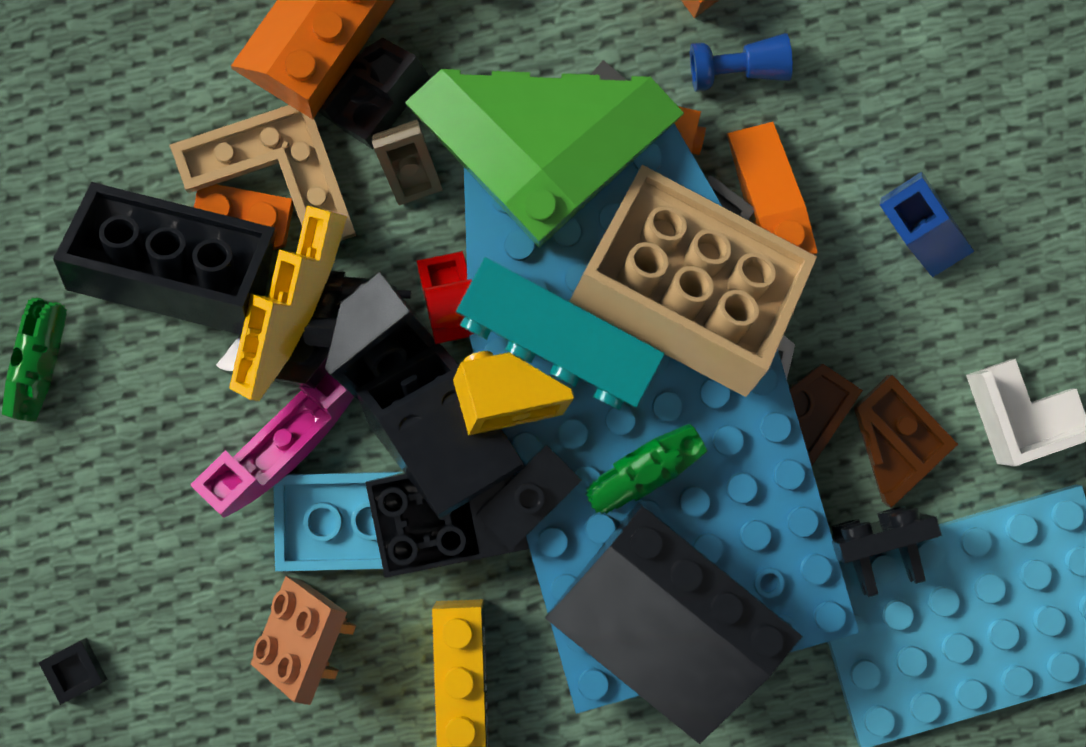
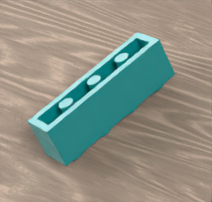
(559, 333)

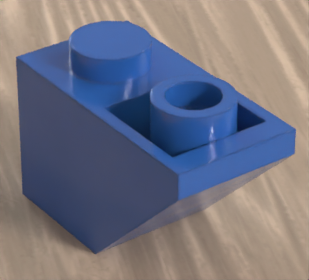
(925, 225)

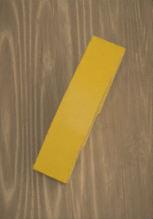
(278, 321)

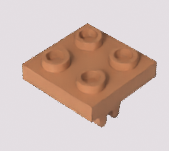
(299, 640)

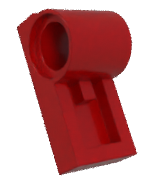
(443, 288)

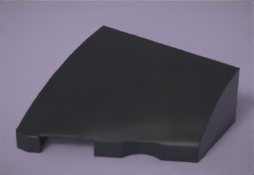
(374, 90)

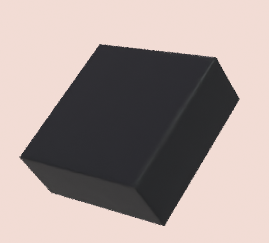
(73, 671)

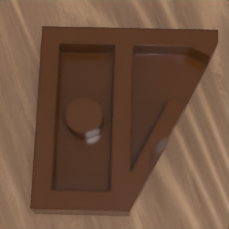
(899, 439)

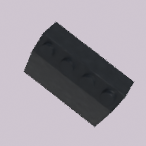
(672, 624)

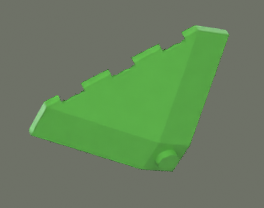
(542, 140)

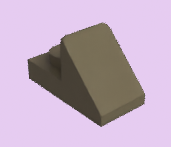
(406, 162)

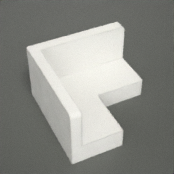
(1023, 428)

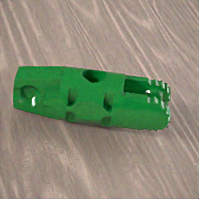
(33, 359)
(646, 469)

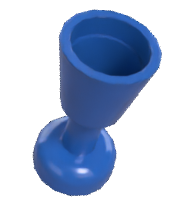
(759, 60)

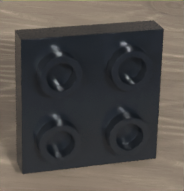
(894, 530)

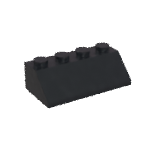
(144, 251)

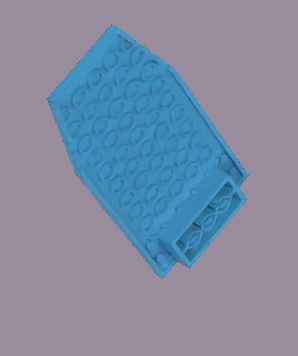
(741, 504)

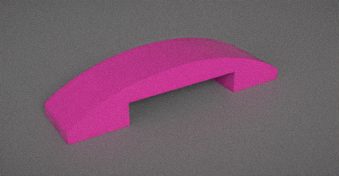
(275, 449)

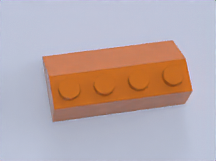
(308, 48)

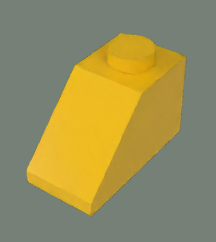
(506, 392)

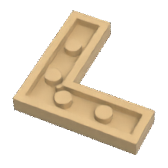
(259, 142)

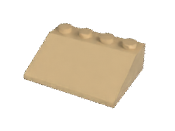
(695, 281)

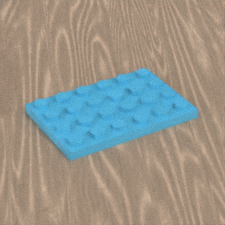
(983, 630)

